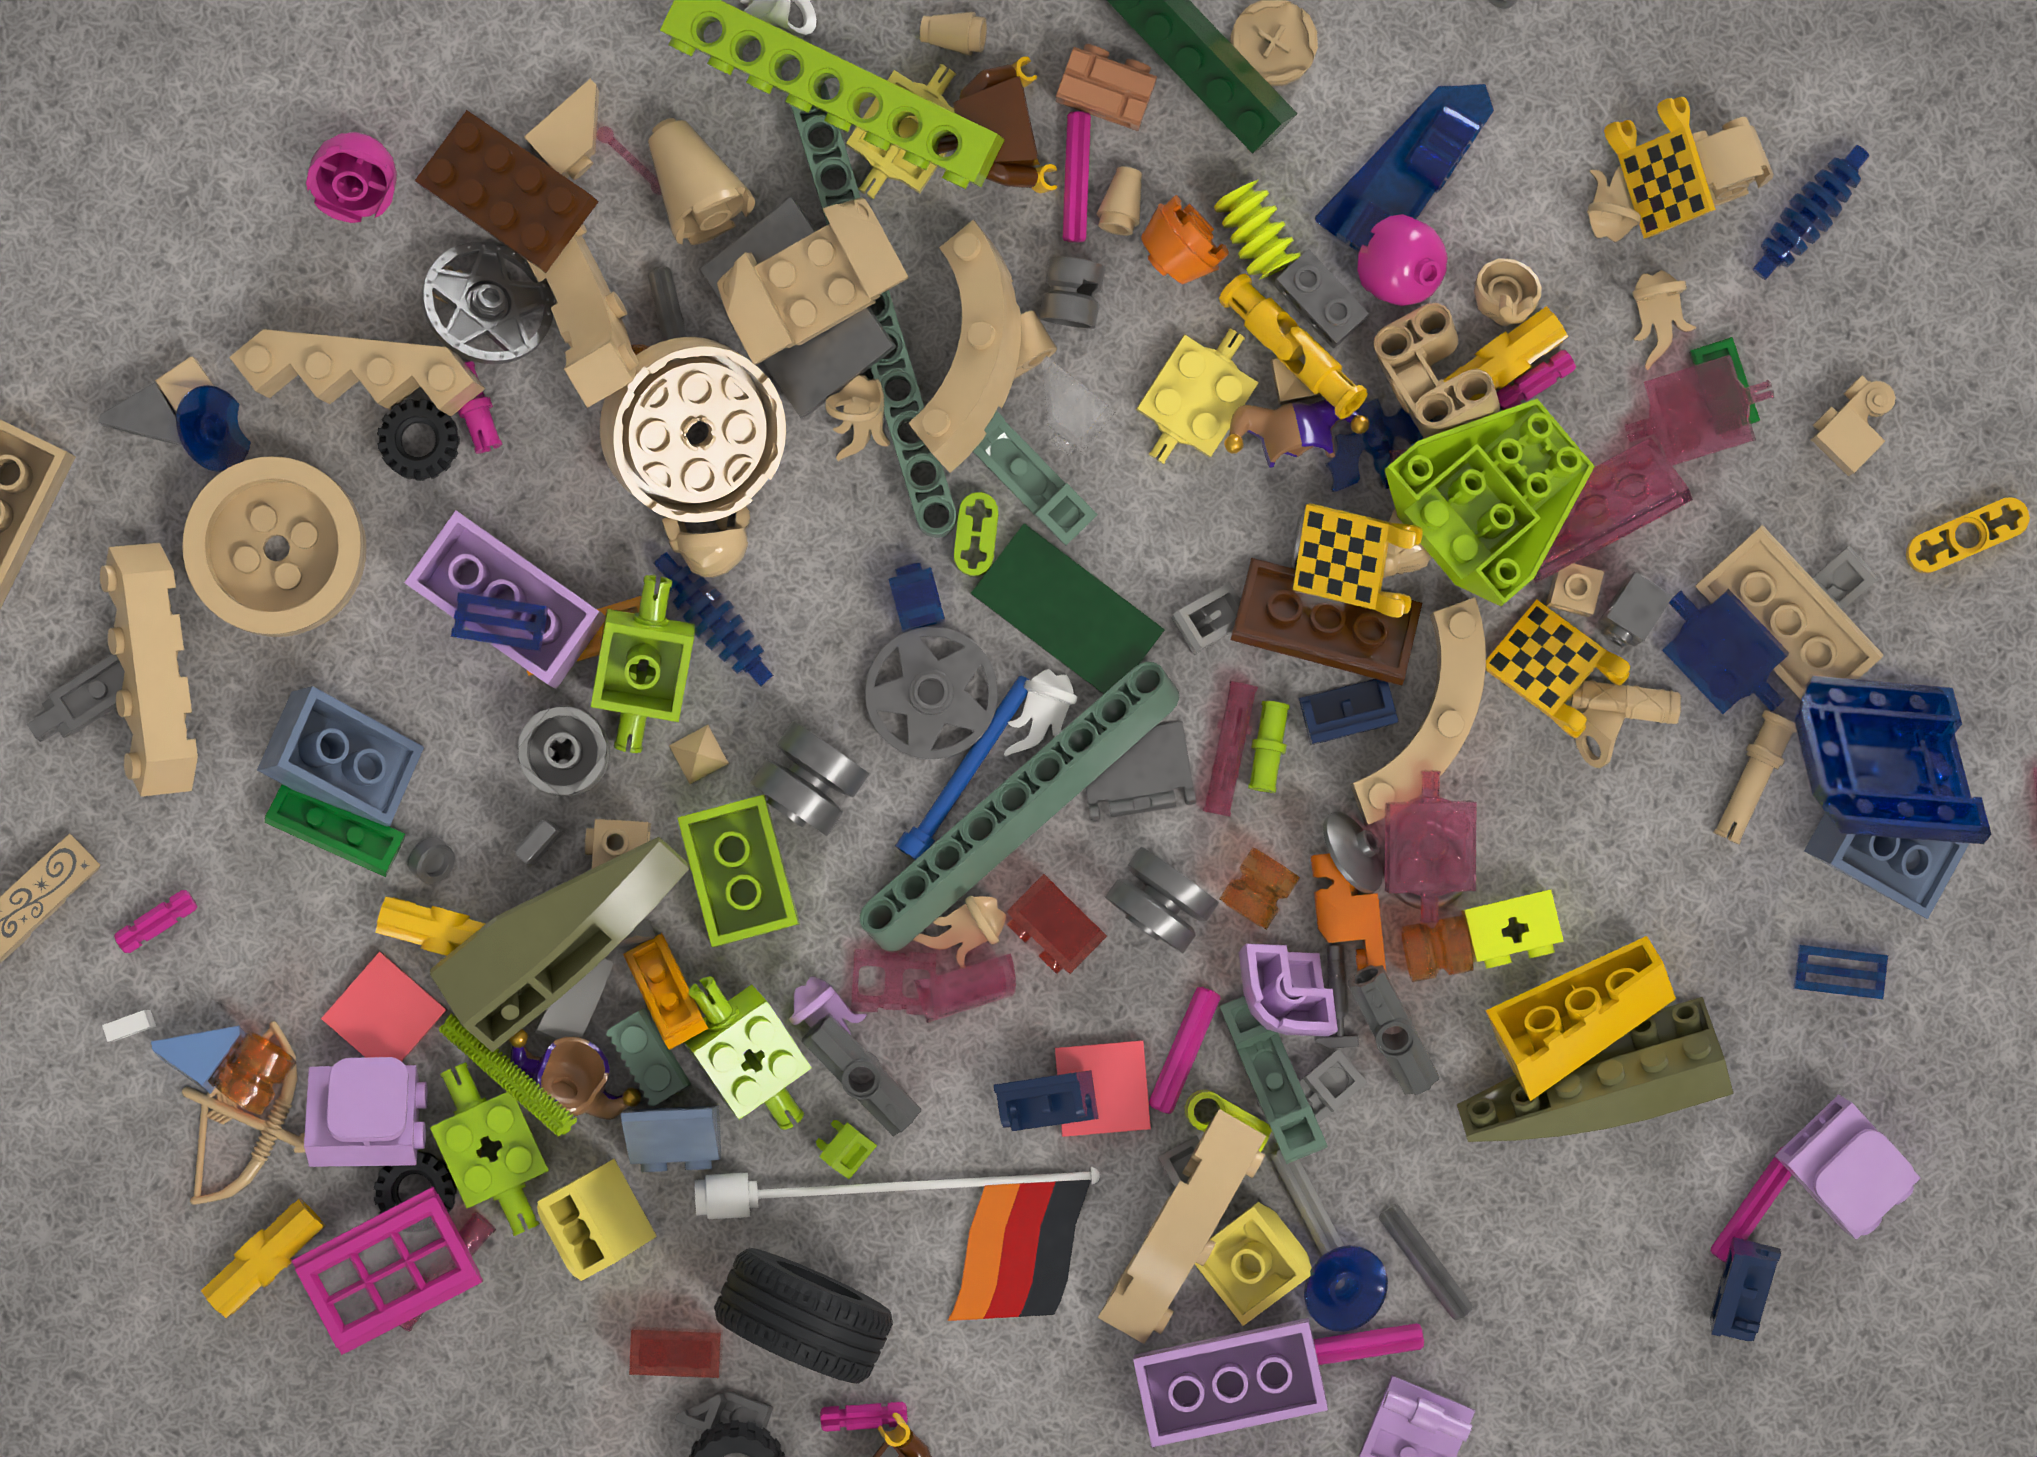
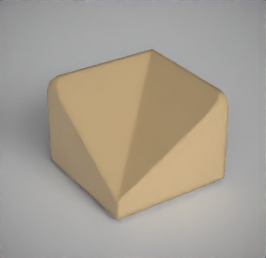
(181, 380)
(1287, 385)

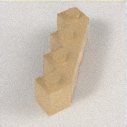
(337, 363)
(152, 691)

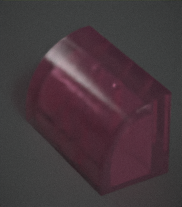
(966, 986)

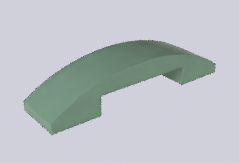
(1033, 481)
(1274, 1083)

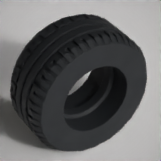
(803, 1316)

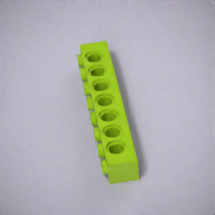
(976, 144)

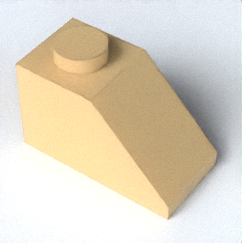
(569, 133)

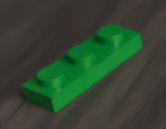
(335, 830)

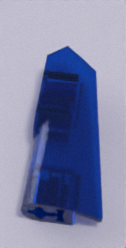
(1409, 164)

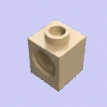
(1575, 589)

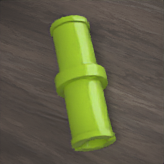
(1268, 746)

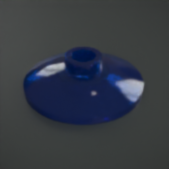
(211, 429)
(1359, 1297)

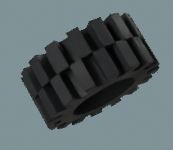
(391, 440)
(427, 1166)

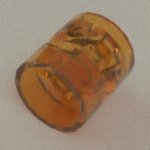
(1259, 888)
(1437, 948)
(257, 1057)

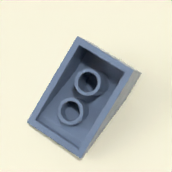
(340, 756)
(1899, 868)
(672, 1136)

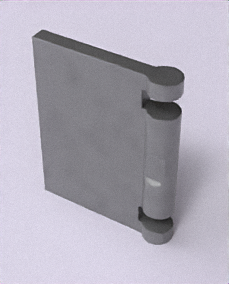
(1145, 775)

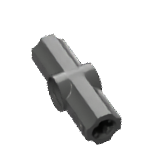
(1384, 1010)
(881, 1094)

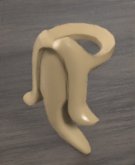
(1612, 208)
(1658, 305)
(862, 409)
(971, 924)

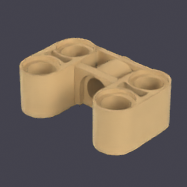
(1416, 383)

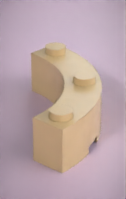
(590, 323)
(985, 353)
(1447, 720)
(1183, 1228)

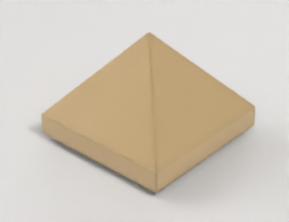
(698, 754)

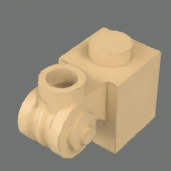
(1846, 433)

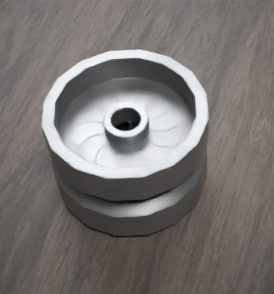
(1159, 903)

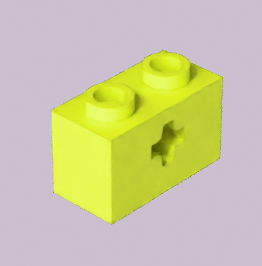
(1533, 910)

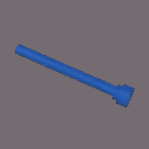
(920, 838)

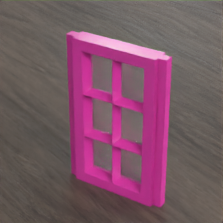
(387, 1270)

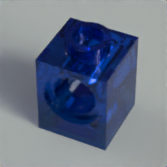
(916, 597)

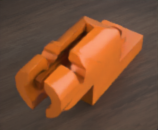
(1346, 914)

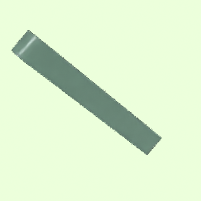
(998, 811)

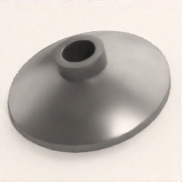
(1353, 851)

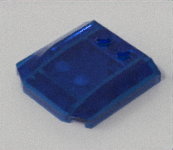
(1888, 760)

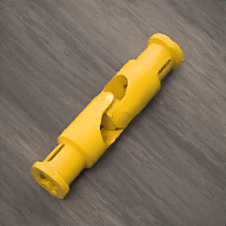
(1289, 342)

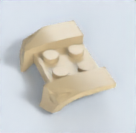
(811, 282)

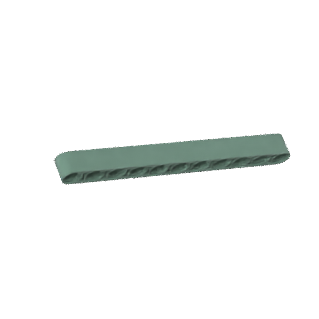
(897, 367)

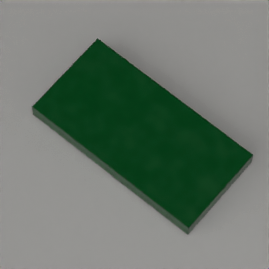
(1066, 610)

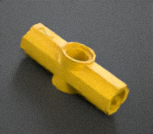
(1515, 351)
(432, 927)
(263, 1258)

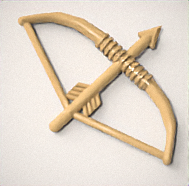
(271, 1129)

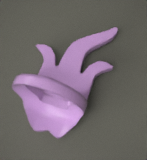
(818, 1000)

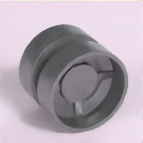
(803, 788)

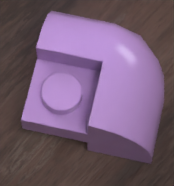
(1287, 990)

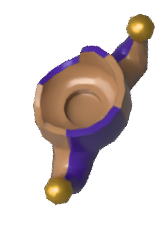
(1289, 428)
(574, 1075)

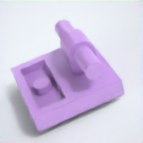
(1416, 1424)

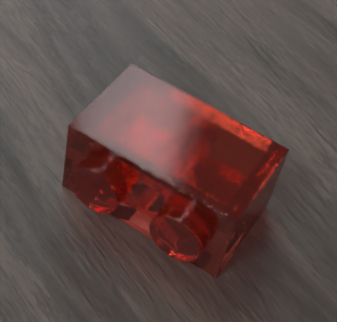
(1055, 925)
(676, 1352)

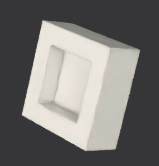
(129, 1025)

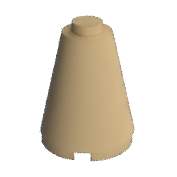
(695, 184)

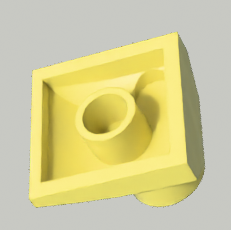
(1255, 1262)

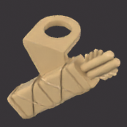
(1608, 706)

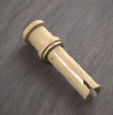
(1764, 757)

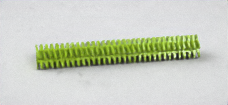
(510, 1078)

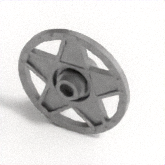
(486, 303)
(931, 692)

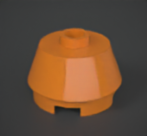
(1181, 242)

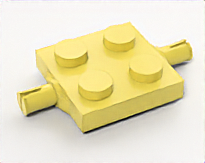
(890, 163)
(1196, 395)

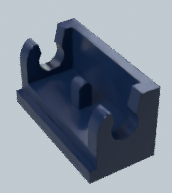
(1348, 711)
(1047, 1101)
(1743, 1289)

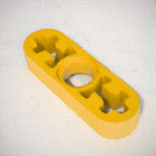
(1992, 512)

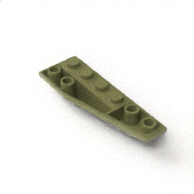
(552, 941)
(1647, 1073)

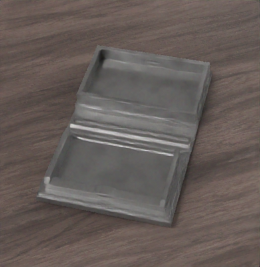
(830, 359)

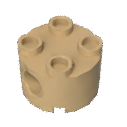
(1732, 160)

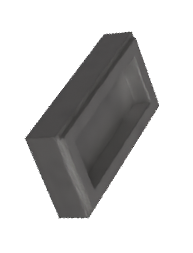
(537, 842)

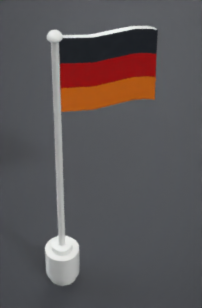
(1014, 1245)

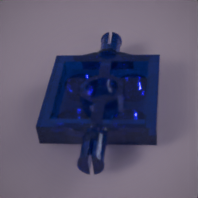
(1725, 651)

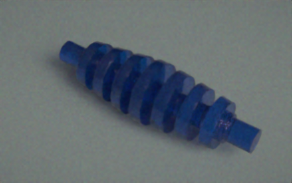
(1811, 212)
(714, 620)

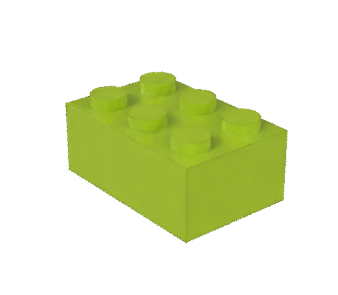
(738, 871)

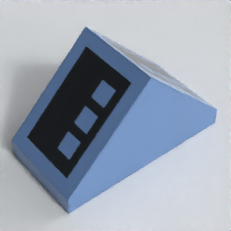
(200, 1054)

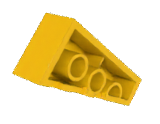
(1579, 1014)

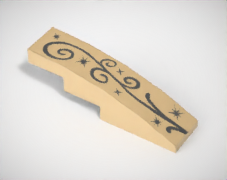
(42, 892)

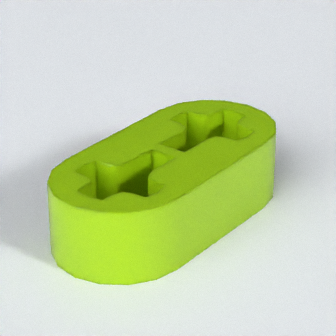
(987, 535)

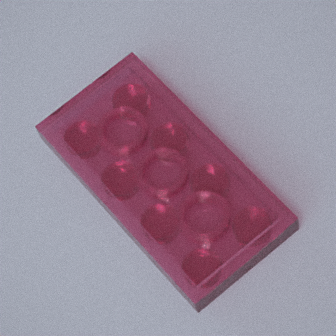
(1615, 502)

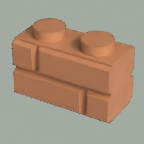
(1106, 87)

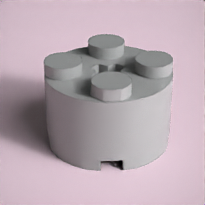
(538, 754)

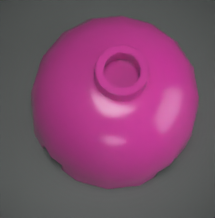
(352, 177)
(1402, 261)

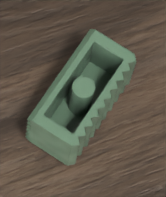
(648, 1057)

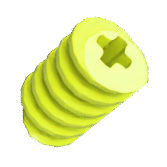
(1256, 230)

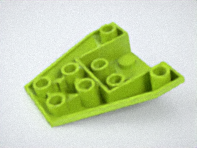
(1491, 496)

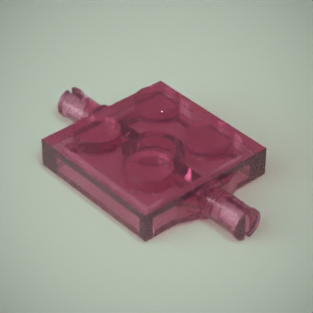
(1699, 410)
(1430, 846)

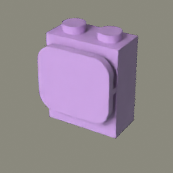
(364, 1113)
(1849, 1167)

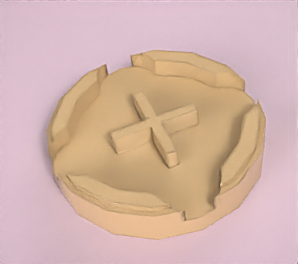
(1276, 40)

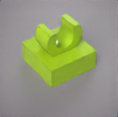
(846, 1150)

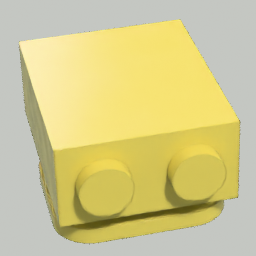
(595, 1220)

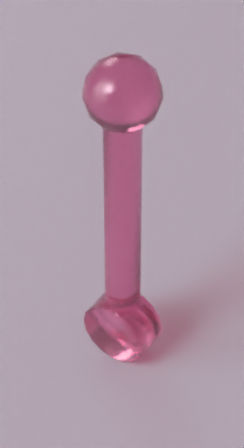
(606, 135)

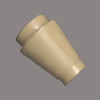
(955, 32)
(1121, 203)

